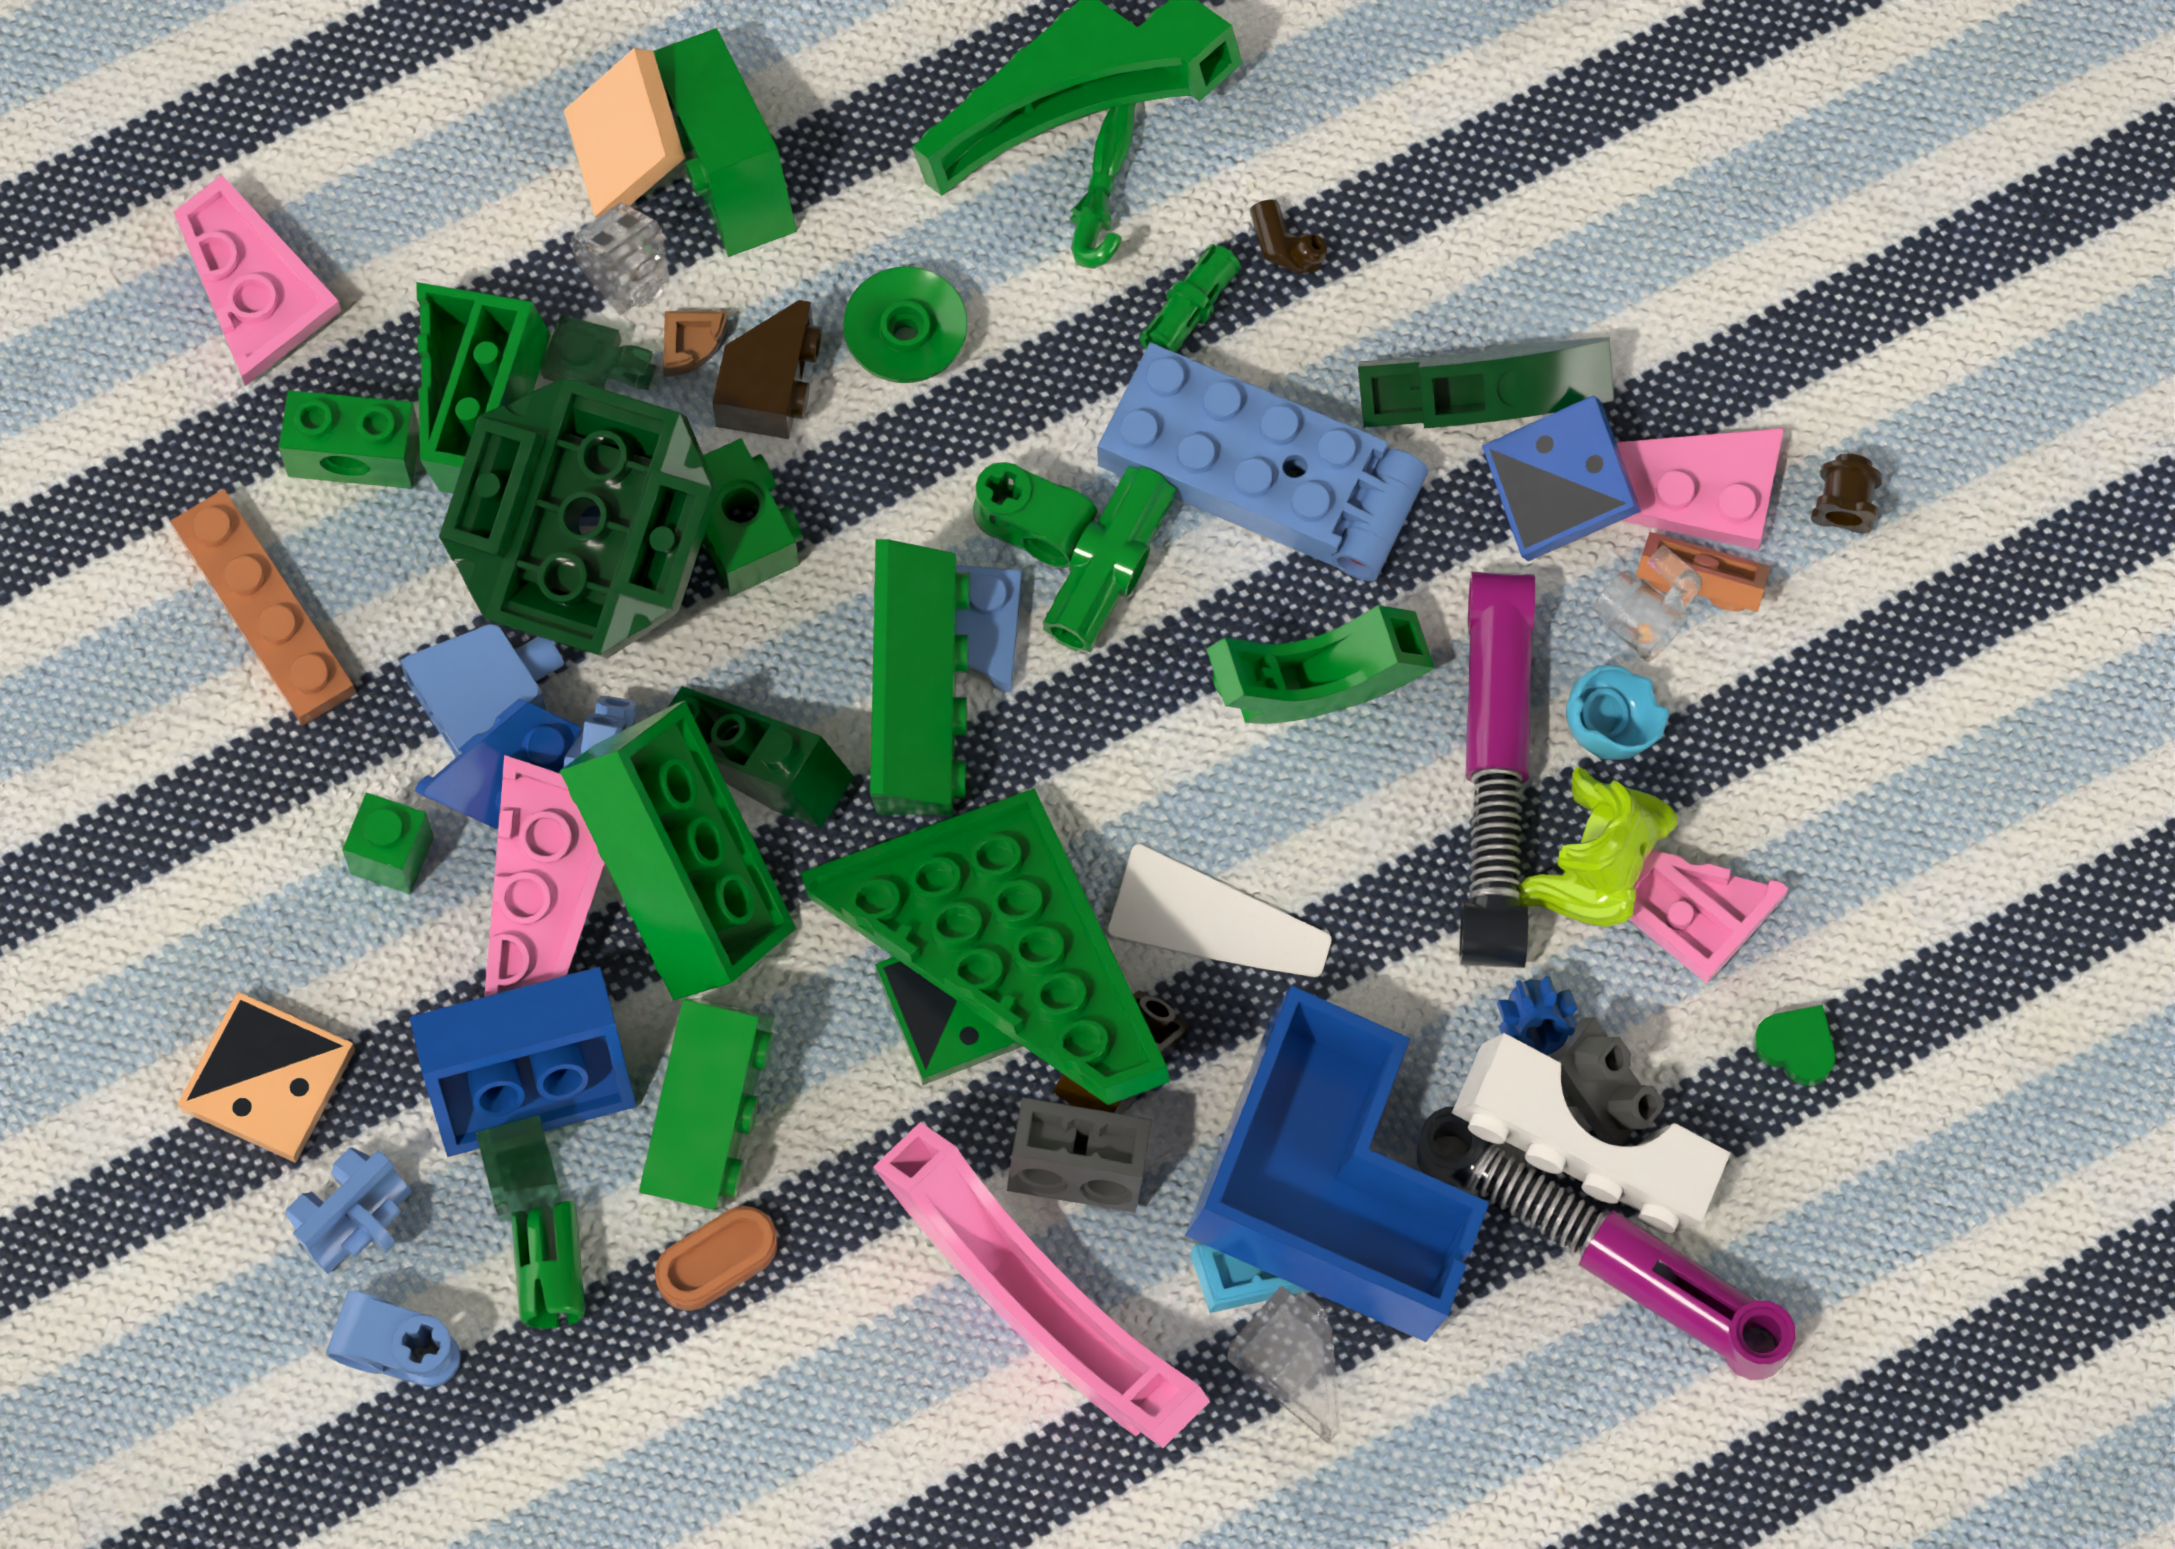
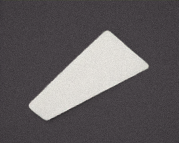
(1196, 915)

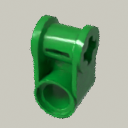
(1036, 517)

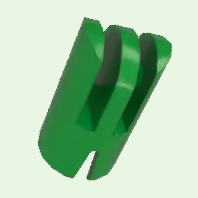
(548, 1265)

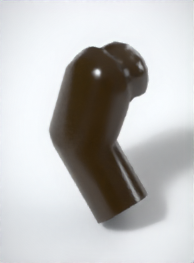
(1283, 248)

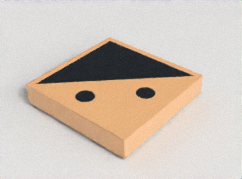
(266, 1077)

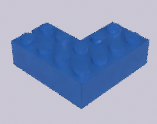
(1307, 1193)

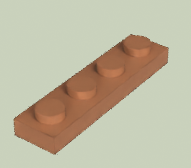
(263, 607)

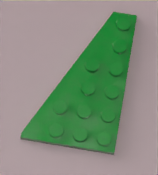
(1007, 932)

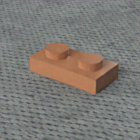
(1726, 579)

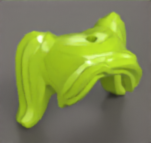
(1608, 860)

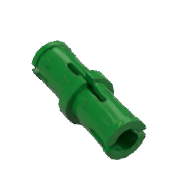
(1191, 299)

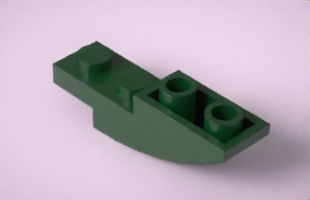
(1485, 385)

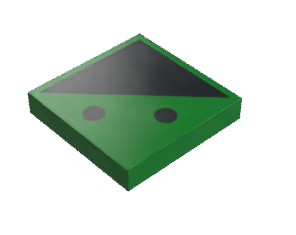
(936, 1027)

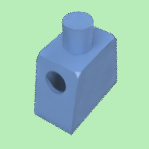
(476, 679)

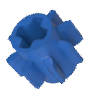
(1538, 1015)

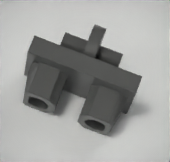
(1602, 1084)

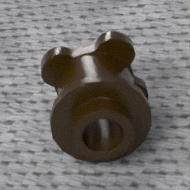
(1848, 494)

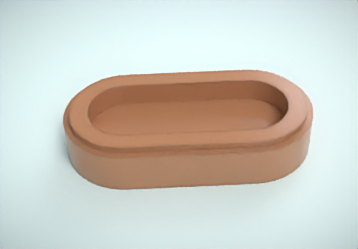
(716, 1258)

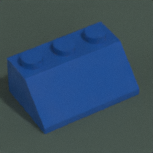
(521, 1057)

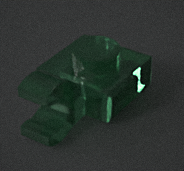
(593, 355)

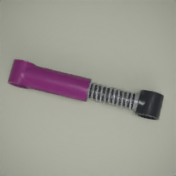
(1496, 762)
(1616, 1251)

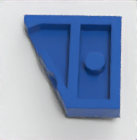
(475, 777)

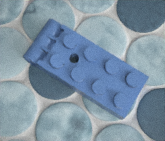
(1230, 452)

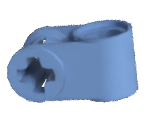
(382, 1338)

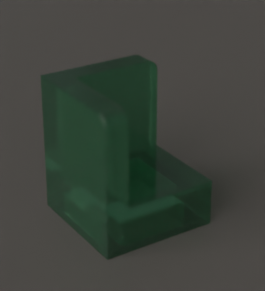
(518, 1167)

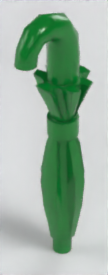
(1093, 208)

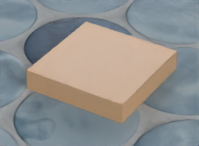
(624, 132)

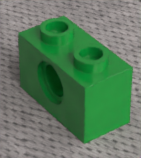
(349, 439)
(756, 548)

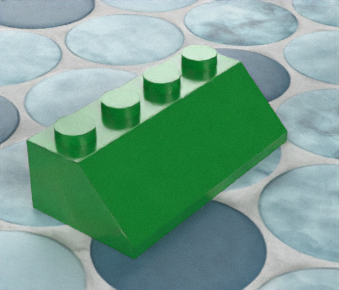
(916, 680)
(679, 852)

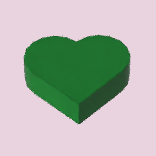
(1798, 1043)

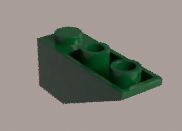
(770, 759)

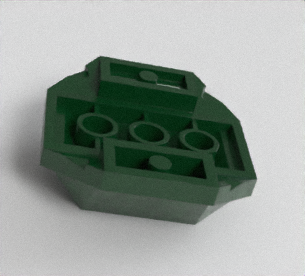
(522, 503)

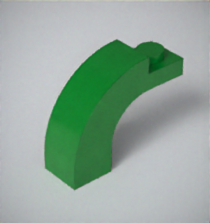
(1321, 672)

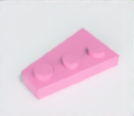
(252, 279)
(1705, 483)

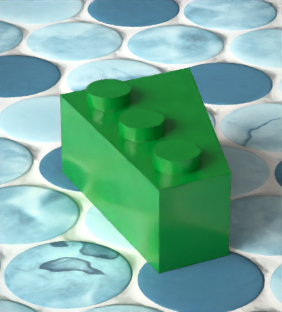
(725, 143)
(473, 358)
(707, 1103)

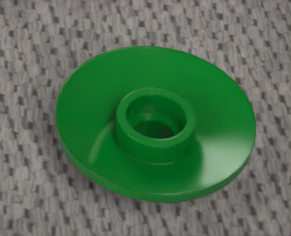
(899, 300)

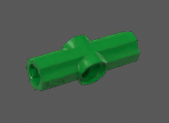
(1109, 559)

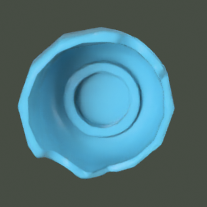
(1615, 713)

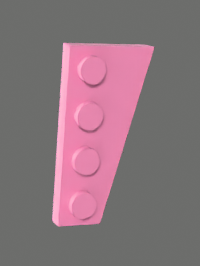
(541, 879)

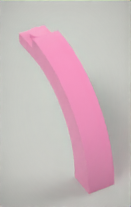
(1032, 1293)

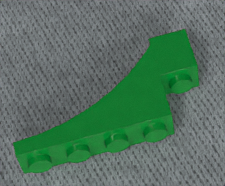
(1077, 69)

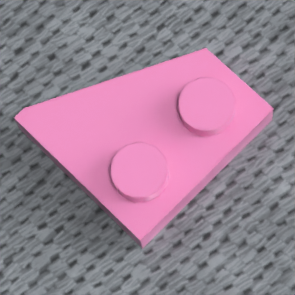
(1700, 910)

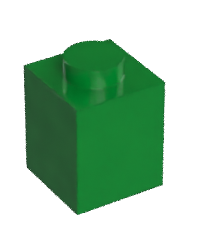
(388, 843)

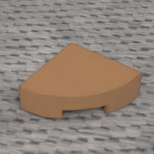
(691, 339)

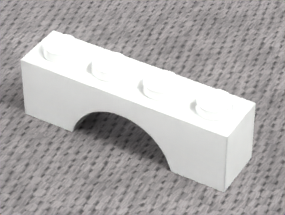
(1520, 1100)

